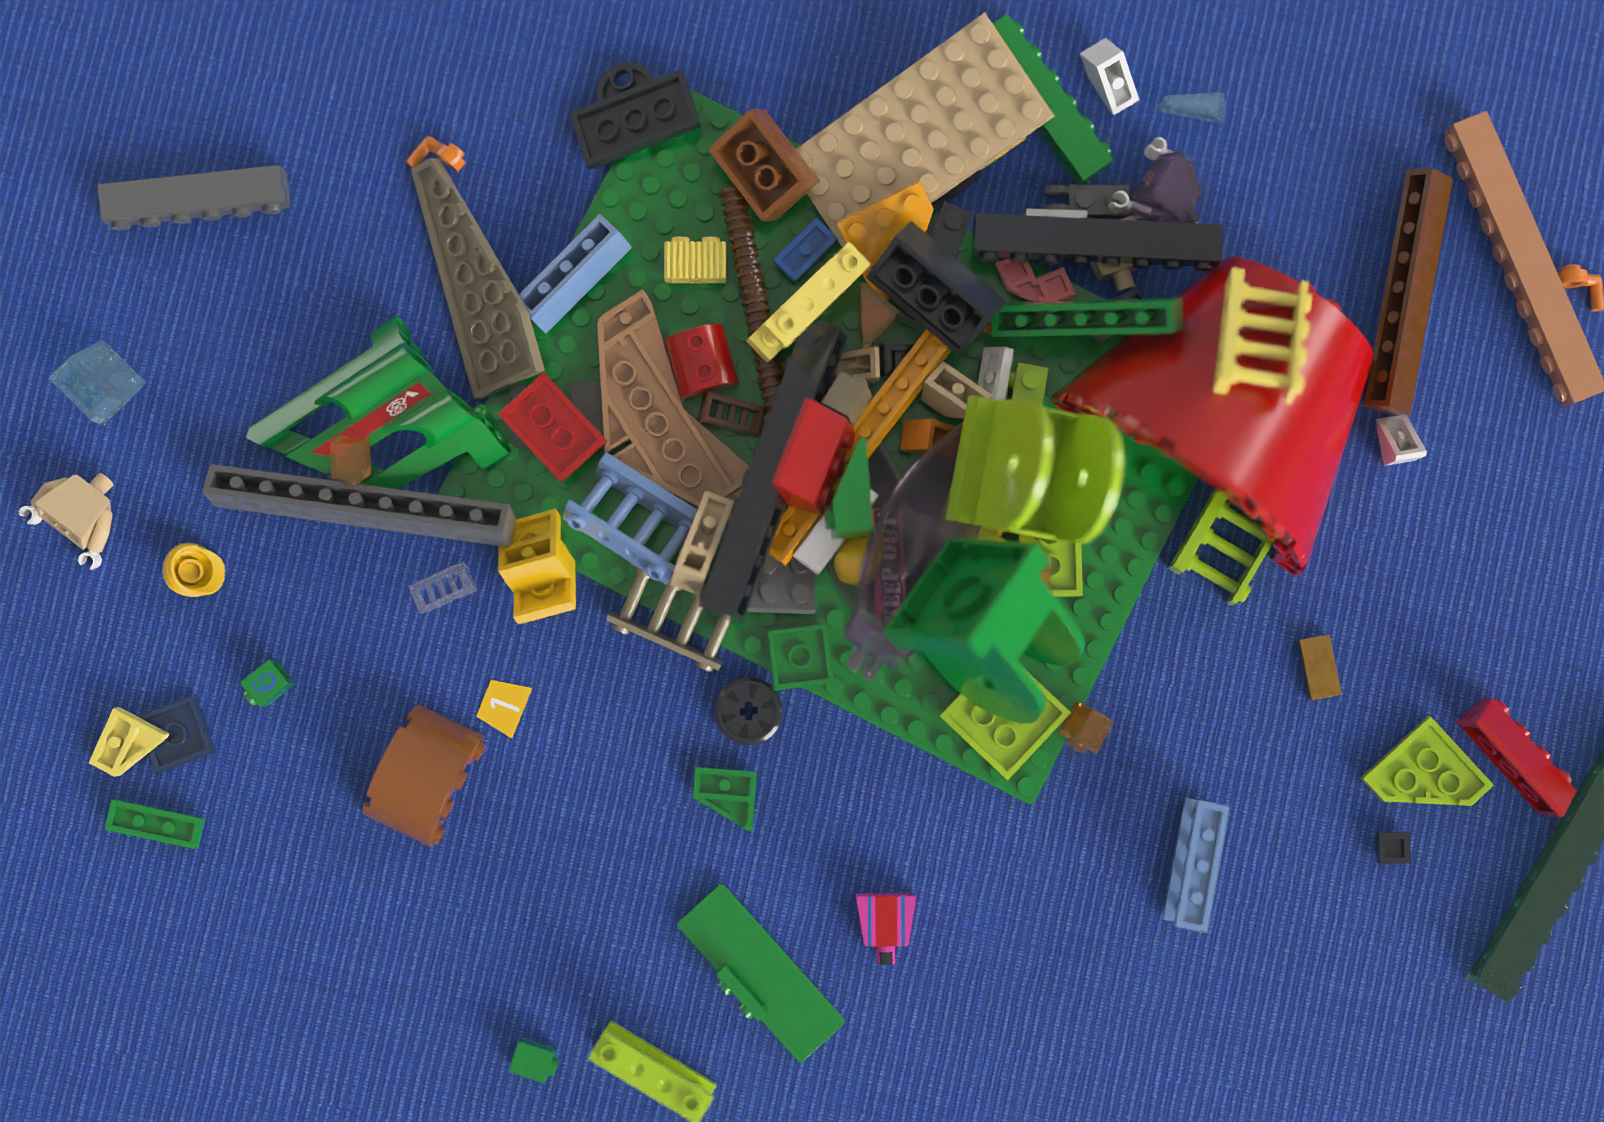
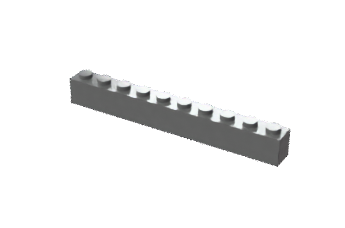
(360, 505)

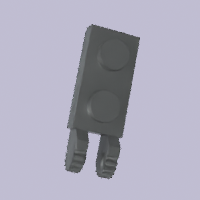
(1088, 197)

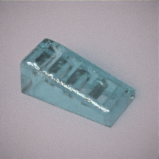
(1203, 106)

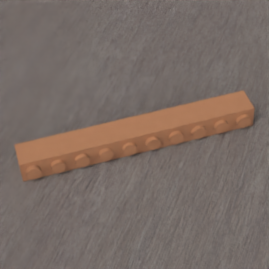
(1524, 259)

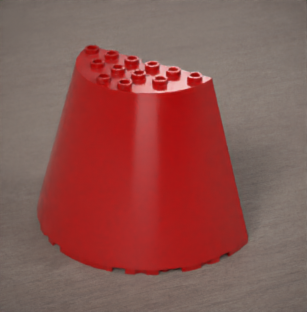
(1247, 442)

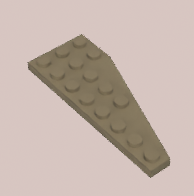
(482, 301)

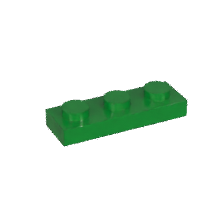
(154, 823)

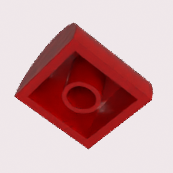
(701, 360)

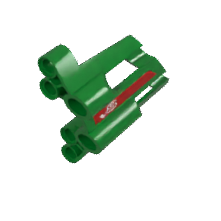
(381, 394)

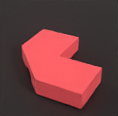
(1021, 282)

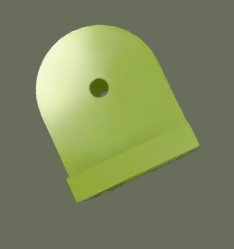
(1035, 470)

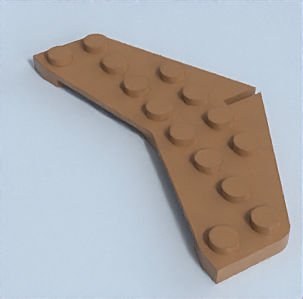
(646, 408)

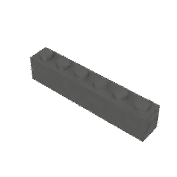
(194, 196)

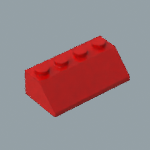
(1517, 757)

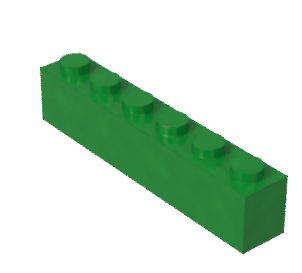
(1067, 132)
(1089, 317)

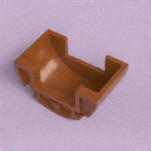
(421, 774)

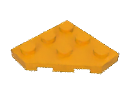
(877, 224)

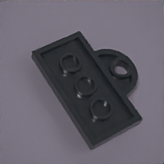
(633, 114)

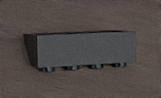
(935, 288)

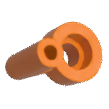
(448, 154)
(1573, 276)

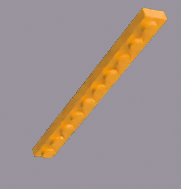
(873, 425)

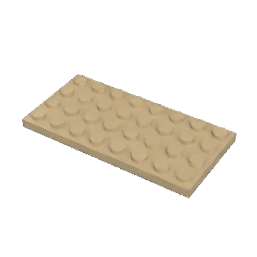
(926, 124)

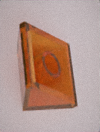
(876, 316)

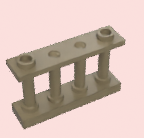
(623, 623)

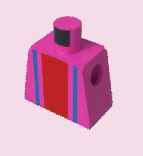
(886, 922)

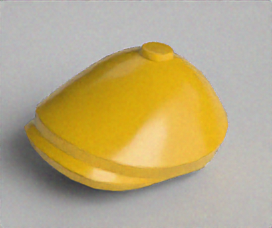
(849, 560)
(193, 570)

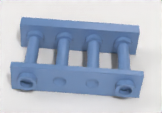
(637, 491)
(1196, 864)

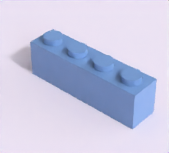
(573, 272)

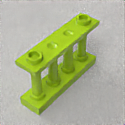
(1203, 533)
(653, 1072)

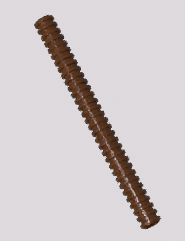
(750, 284)

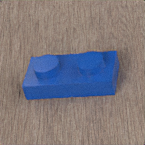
(805, 250)

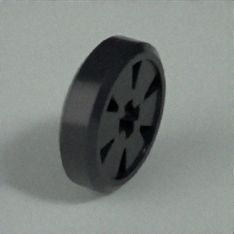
(734, 698)

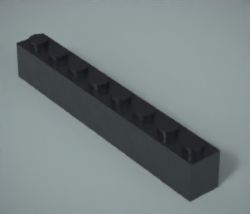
(1097, 241)

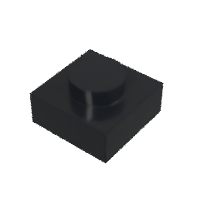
(1393, 847)

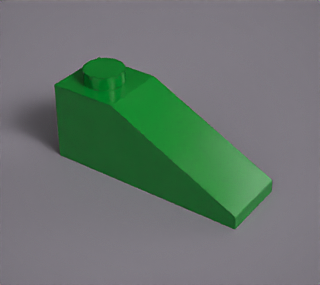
(851, 508)

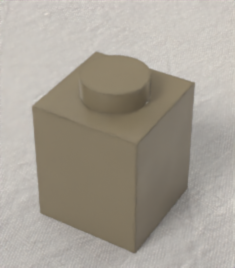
(848, 396)

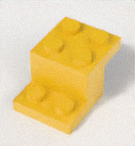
(538, 568)

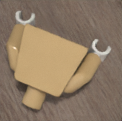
(76, 511)

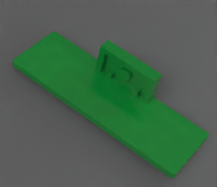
(760, 973)

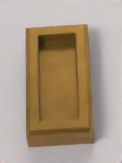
(1319, 667)

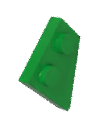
(727, 793)

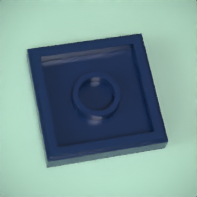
(187, 730)

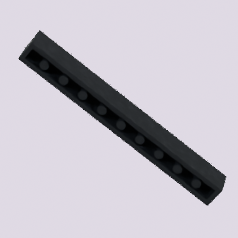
(760, 505)

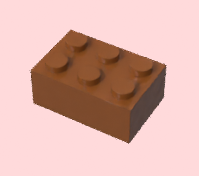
(763, 165)

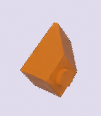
(922, 434)

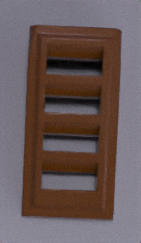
(716, 422)

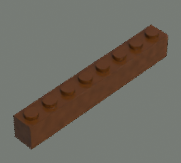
(1408, 291)

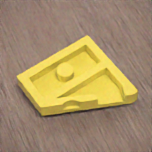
(125, 742)

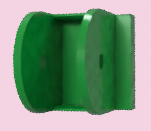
(976, 617)

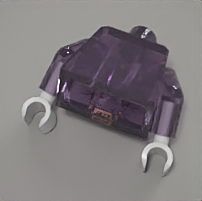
(1166, 190)

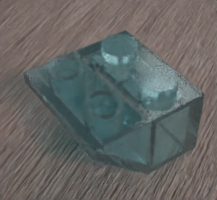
(97, 381)

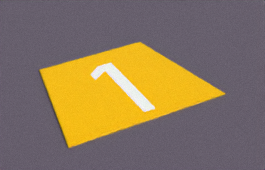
(503, 706)

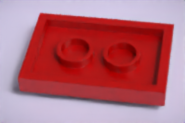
(552, 427)

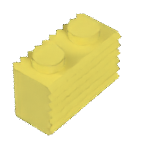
(695, 260)

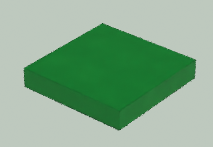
(800, 656)

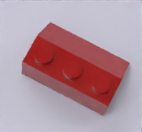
(813, 457)

